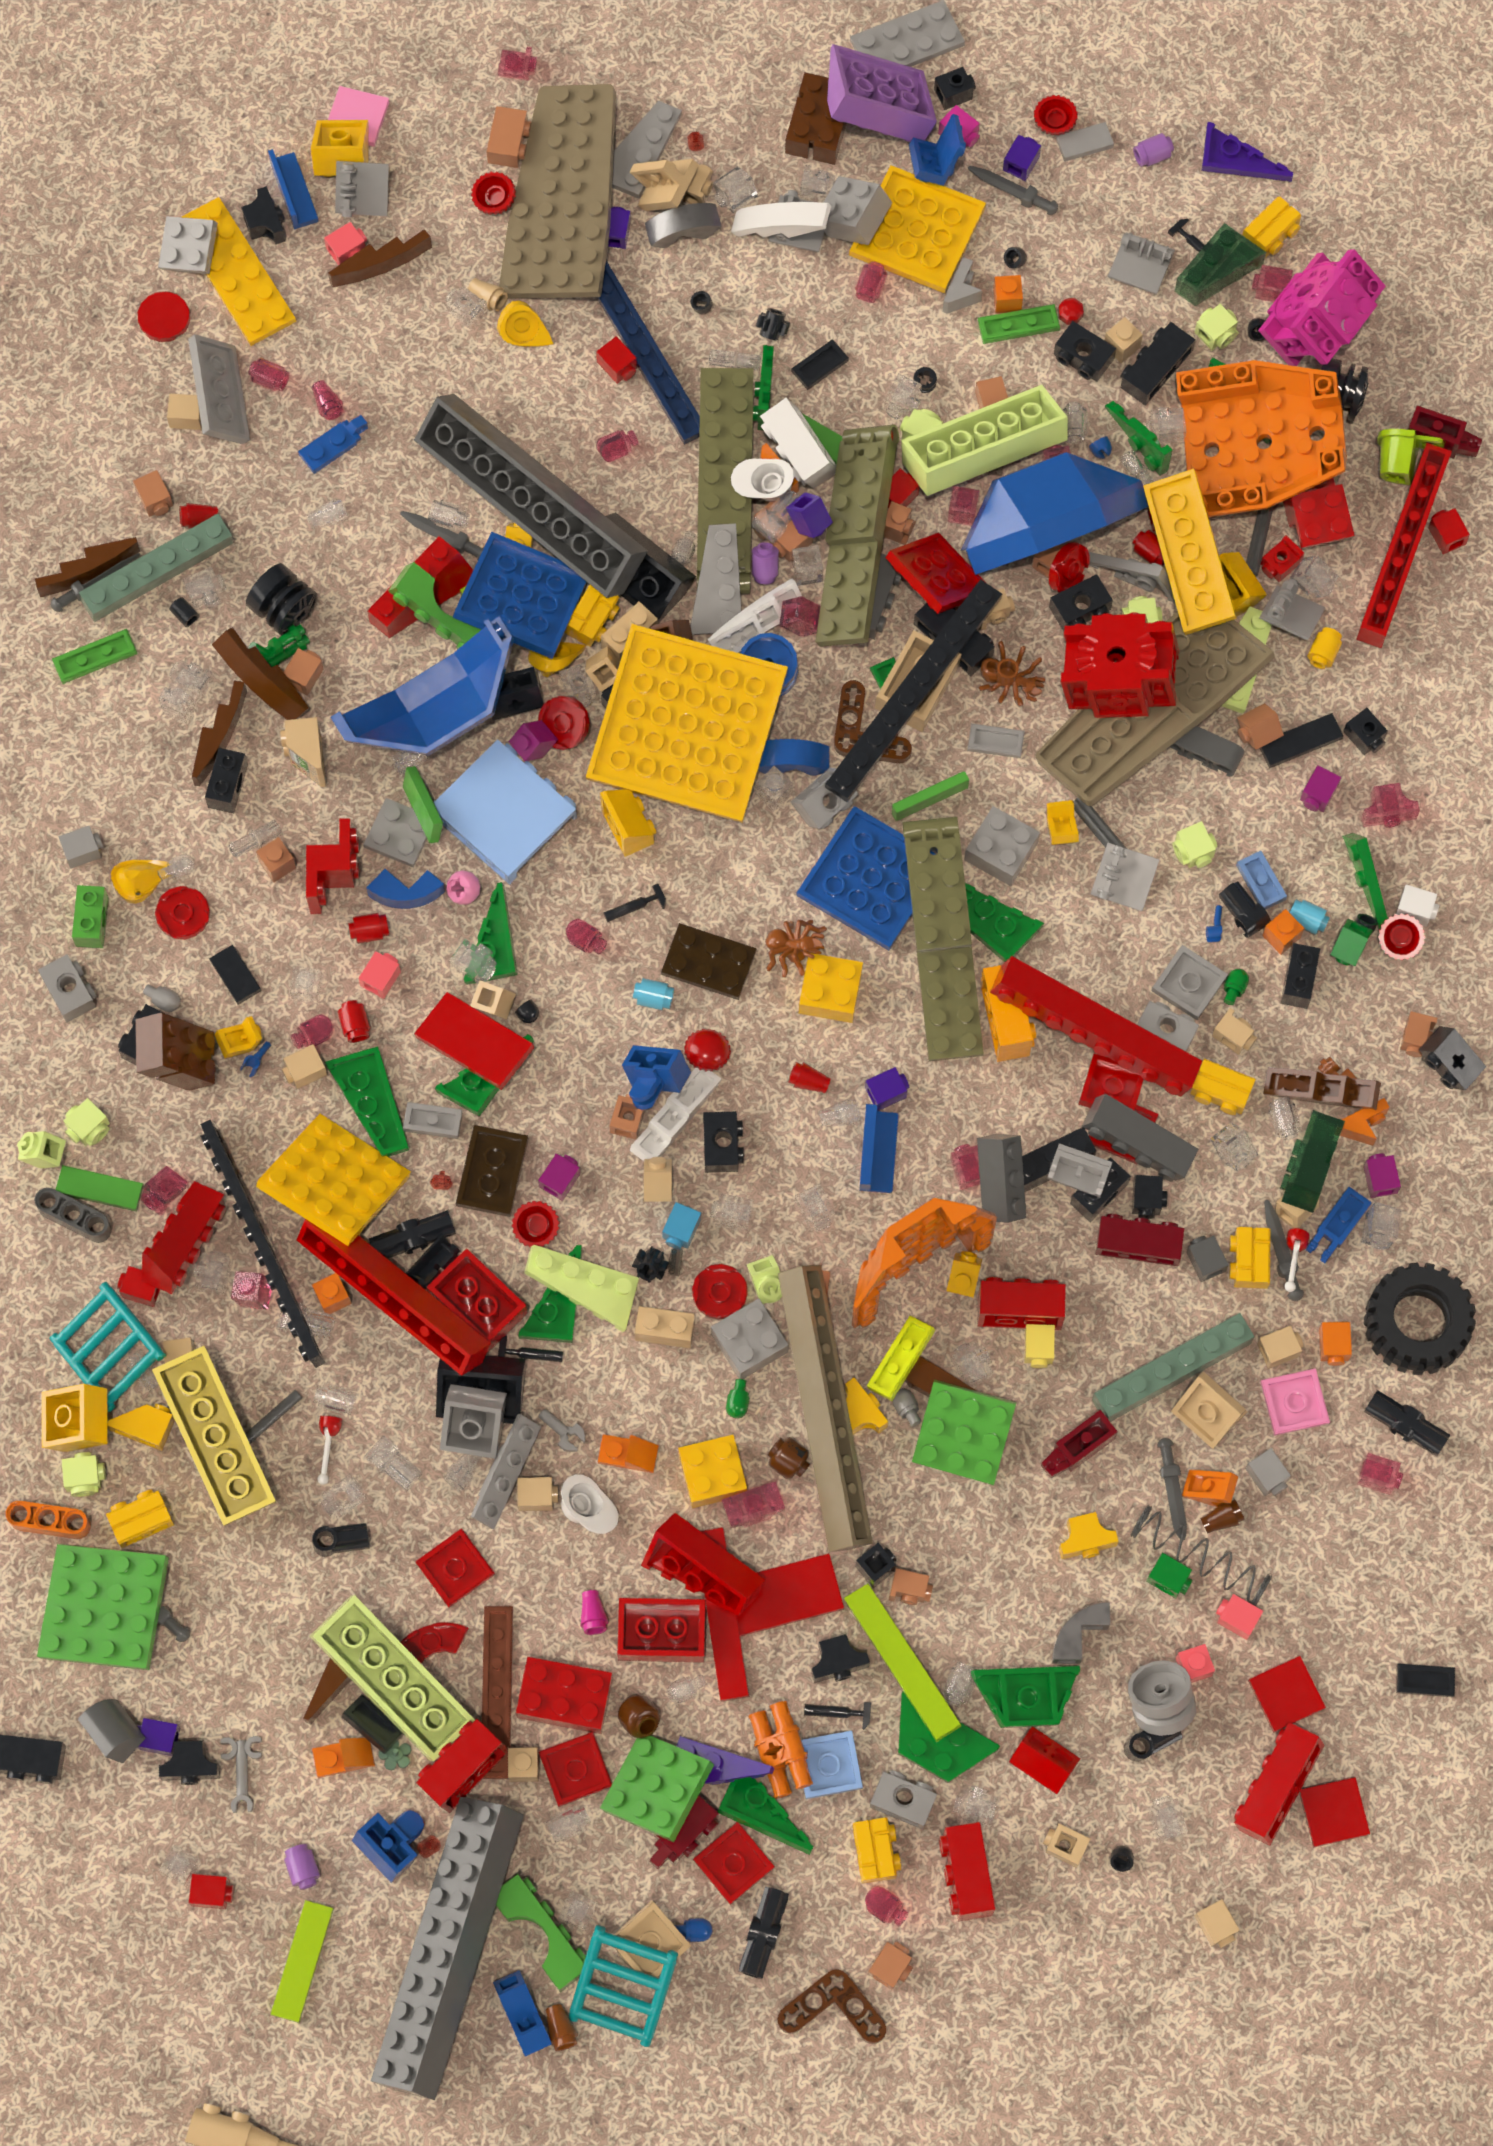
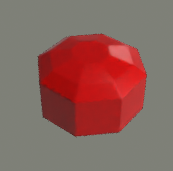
(1070, 310)

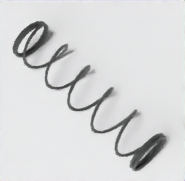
(1142, 1519)

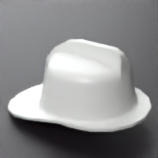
(762, 478)
(588, 1505)

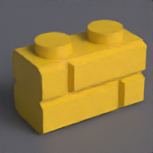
(1273, 226)
(590, 615)
(1222, 1087)
(1251, 1257)
(139, 1518)
(875, 1850)

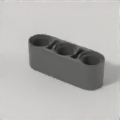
(1210, 749)
(64, 1205)

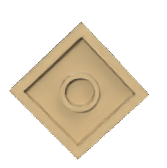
(664, 182)
(1208, 1410)
(654, 1930)

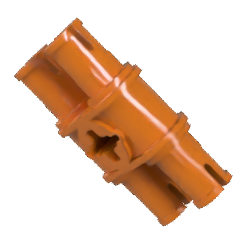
(781, 1749)

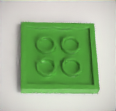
(964, 1432)
(657, 1786)

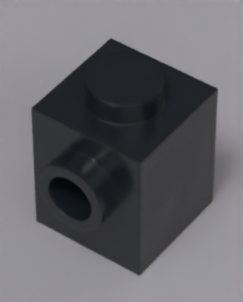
(954, 88)
(1366, 732)
(1148, 1196)
(876, 1564)

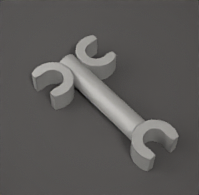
(241, 1750)

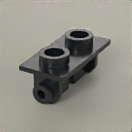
(437, 1256)

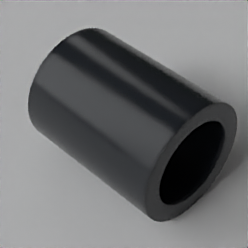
(184, 612)

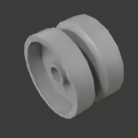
(1162, 1698)

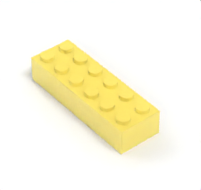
(214, 1435)

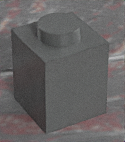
(1207, 1257)

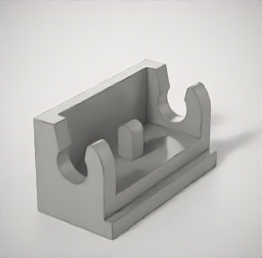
(1079, 1170)

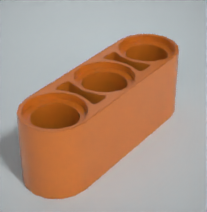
(37, 1511)

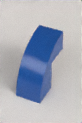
(795, 754)
(394, 894)
(522, 2013)

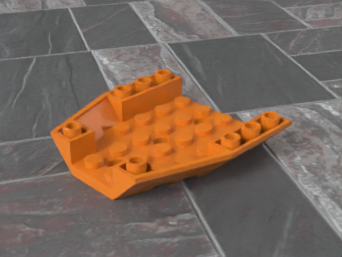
(1254, 401)
(913, 1241)

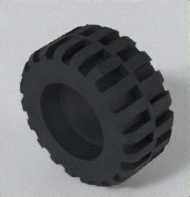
(1408, 1352)

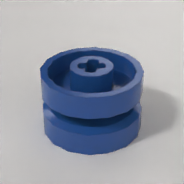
(775, 650)

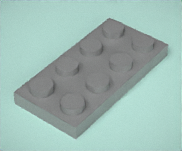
(912, 36)
(219, 389)

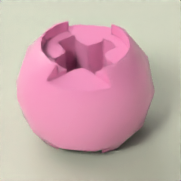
(455, 887)

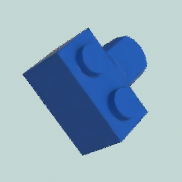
(654, 1071)
(389, 1844)

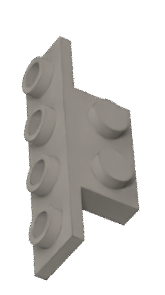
(505, 1471)

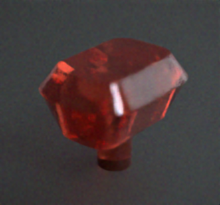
(695, 141)
(441, 1181)
(428, 1846)

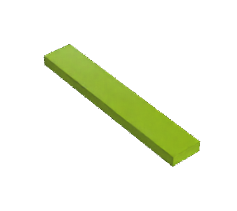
(902, 1662)

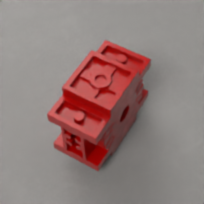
(1138, 679)

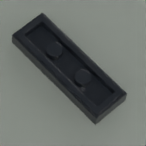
(1302, 740)

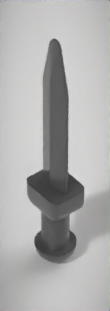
(1028, 196)
(458, 541)
(76, 587)
(1281, 1249)
(1170, 1474)
(166, 1619)

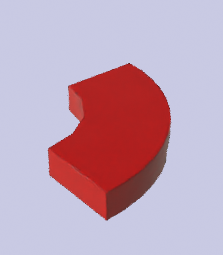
(435, 1639)

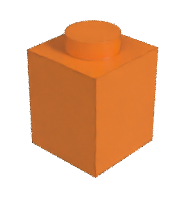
(1007, 293)
(1283, 931)
(331, 1294)
(1335, 1342)

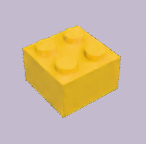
(830, 988)
(74, 1418)
(712, 1470)

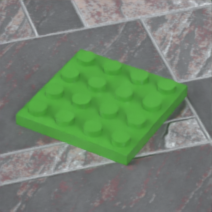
(103, 1607)

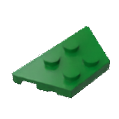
(1026, 1694)
(944, 1758)

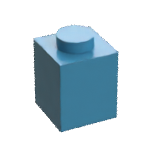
(681, 1226)

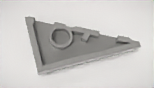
(1136, 573)

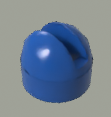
(1102, 444)

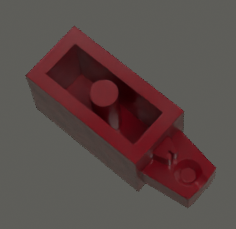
(1451, 430)
(1080, 1445)
(698, 1822)

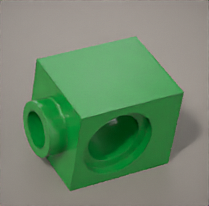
(1351, 943)
(1170, 1576)

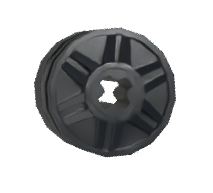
(1351, 388)
(281, 598)

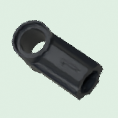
(1246, 913)
(344, 1539)
(1152, 1743)

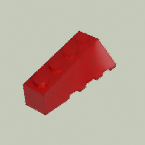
(450, 576)
(183, 1234)
(702, 1565)

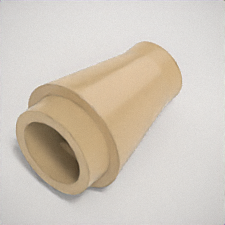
(493, 294)

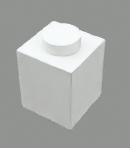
(1418, 904)

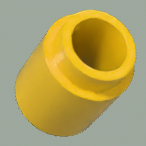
(1325, 648)

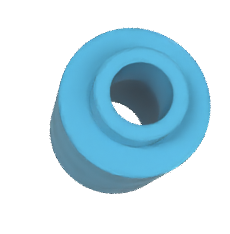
(1310, 916)
(653, 994)

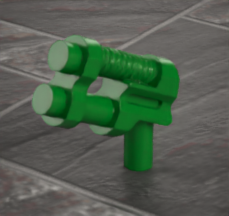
(274, 652)

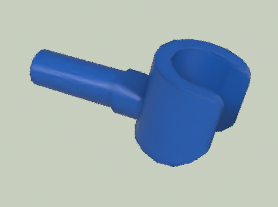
(1213, 933)
(254, 1060)

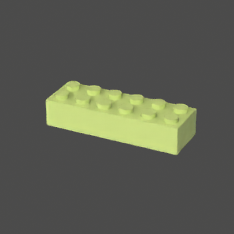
(984, 440)
(391, 1677)

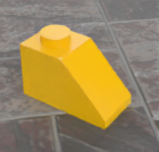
(145, 1425)

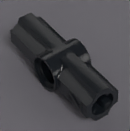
(413, 1235)
(1407, 1423)
(763, 1932)

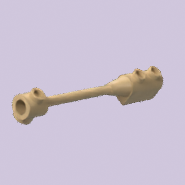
(214, 2129)

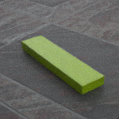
(302, 1961)

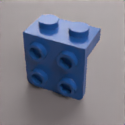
(937, 160)

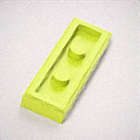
(901, 1358)

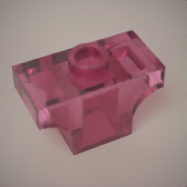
(1389, 807)
(753, 1505)

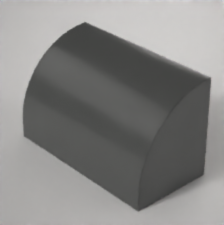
(112, 1729)

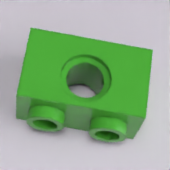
(90, 916)

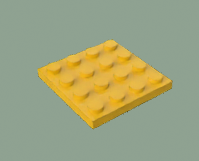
(922, 230)
(333, 1179)

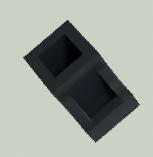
(263, 217)
(838, 1660)
(189, 1764)

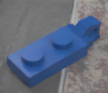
(333, 443)

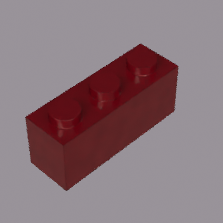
(1140, 1240)

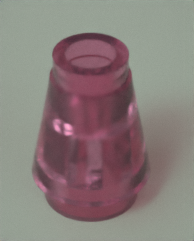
(327, 401)

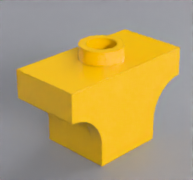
(863, 1409)
(1086, 1537)

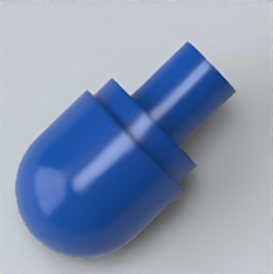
(696, 1929)

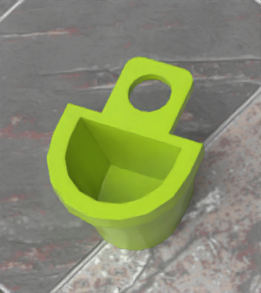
(1400, 452)

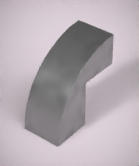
(689, 220)
(1069, 1641)

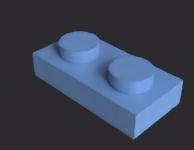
(1261, 880)

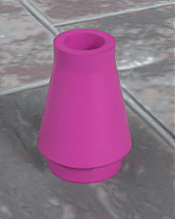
(593, 1614)

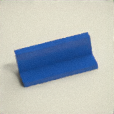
(293, 189)
(878, 1150)

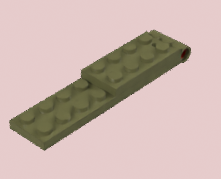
(723, 444)
(856, 533)
(943, 939)

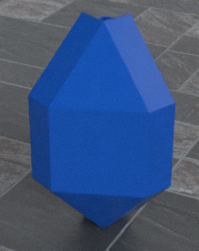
(1048, 507)
(437, 702)

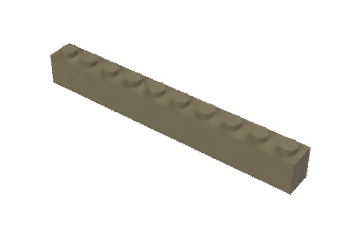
(825, 1408)

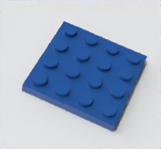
(525, 589)
(863, 879)

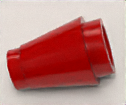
(194, 514)
(808, 1078)

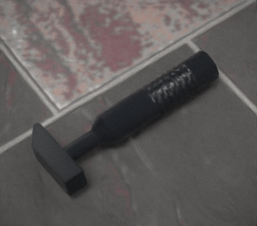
(1190, 239)
(635, 904)
(530, 1353)
(839, 1712)

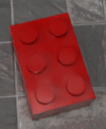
(478, 1297)
(1020, 1303)
(661, 1630)
(564, 1695)
(462, 1765)
(967, 1872)

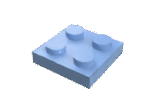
(832, 1765)

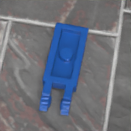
(1340, 1222)

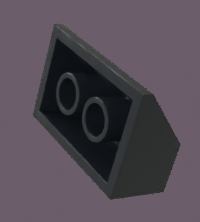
(494, 1374)

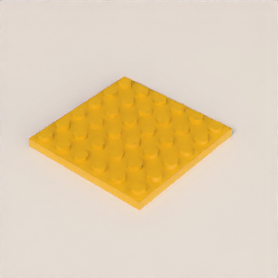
(687, 723)

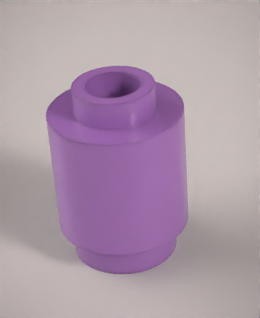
(1153, 150)
(765, 563)
(301, 1866)

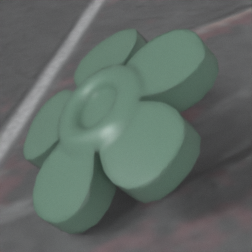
(395, 1756)

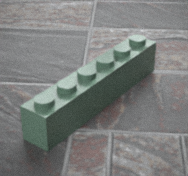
(156, 567)
(1173, 1367)

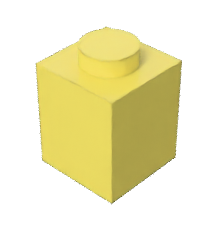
(1039, 1345)

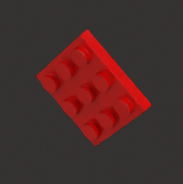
(935, 571)

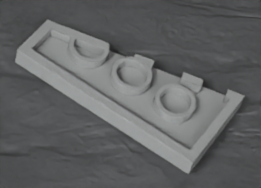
(643, 145)
(718, 582)

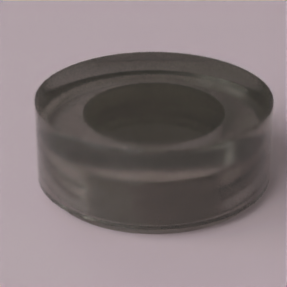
(675, 1261)

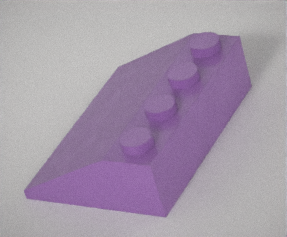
(879, 95)

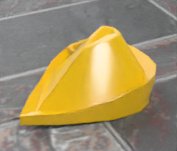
(522, 326)
(563, 657)
(136, 877)

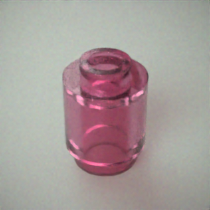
(870, 282)
(268, 374)

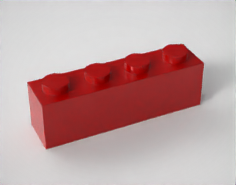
(1278, 1783)

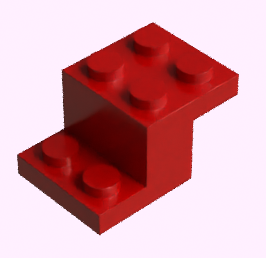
(1320, 514)
(331, 866)

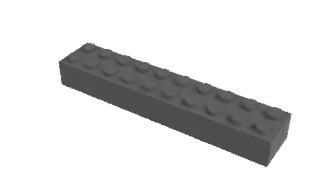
(530, 495)
(447, 1948)

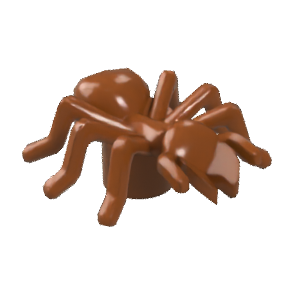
(1006, 674)
(793, 945)

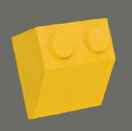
(338, 142)
(1241, 581)
(627, 821)

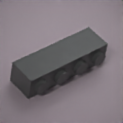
(1140, 1138)

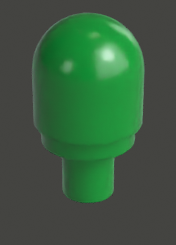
(1235, 985)
(738, 1400)

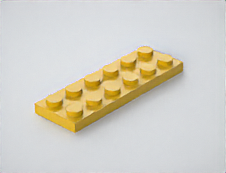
(242, 278)
(1189, 552)

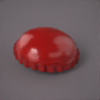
(1055, 115)
(496, 190)
(1402, 932)
(707, 1050)
(537, 1220)

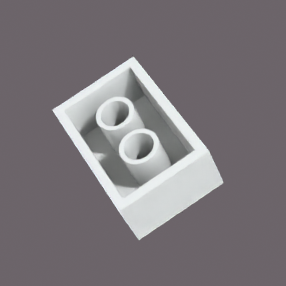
(798, 443)

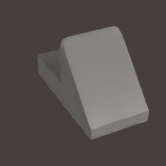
(961, 292)

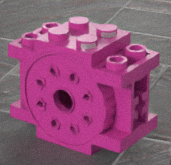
(1322, 308)

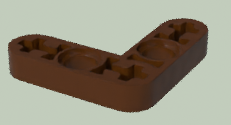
(853, 730)
(840, 1998)

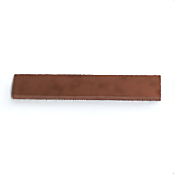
(498, 1679)

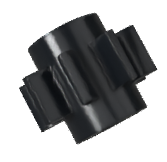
(772, 324)
(650, 1264)

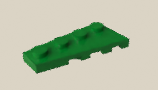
(999, 926)
(368, 1092)

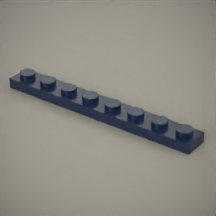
(649, 358)

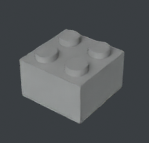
(855, 210)
(1002, 846)
(749, 1339)
(473, 1421)

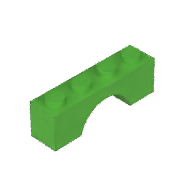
(415, 590)
(518, 1903)

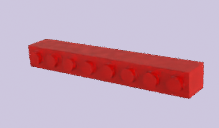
(1403, 545)
(1096, 1026)
(399, 1298)

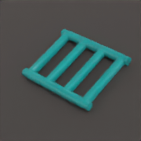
(138, 1333)
(660, 1984)

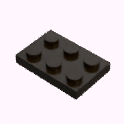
(708, 961)
(492, 1170)

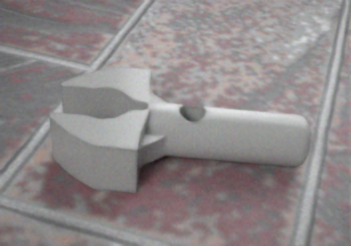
(562, 1430)

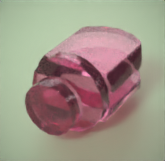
(616, 444)
(585, 937)
(312, 1031)
(885, 1906)

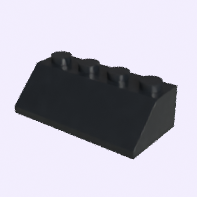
(659, 579)

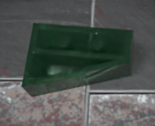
(1218, 264)
(1311, 1162)

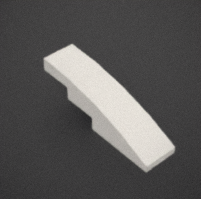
(784, 218)
(754, 619)
(675, 1115)

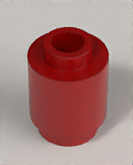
(1148, 547)
(368, 927)
(354, 1021)

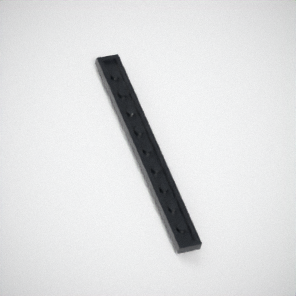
(913, 690)
(265, 1252)

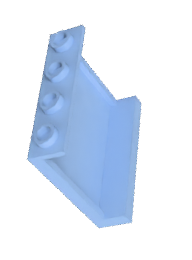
(503, 810)

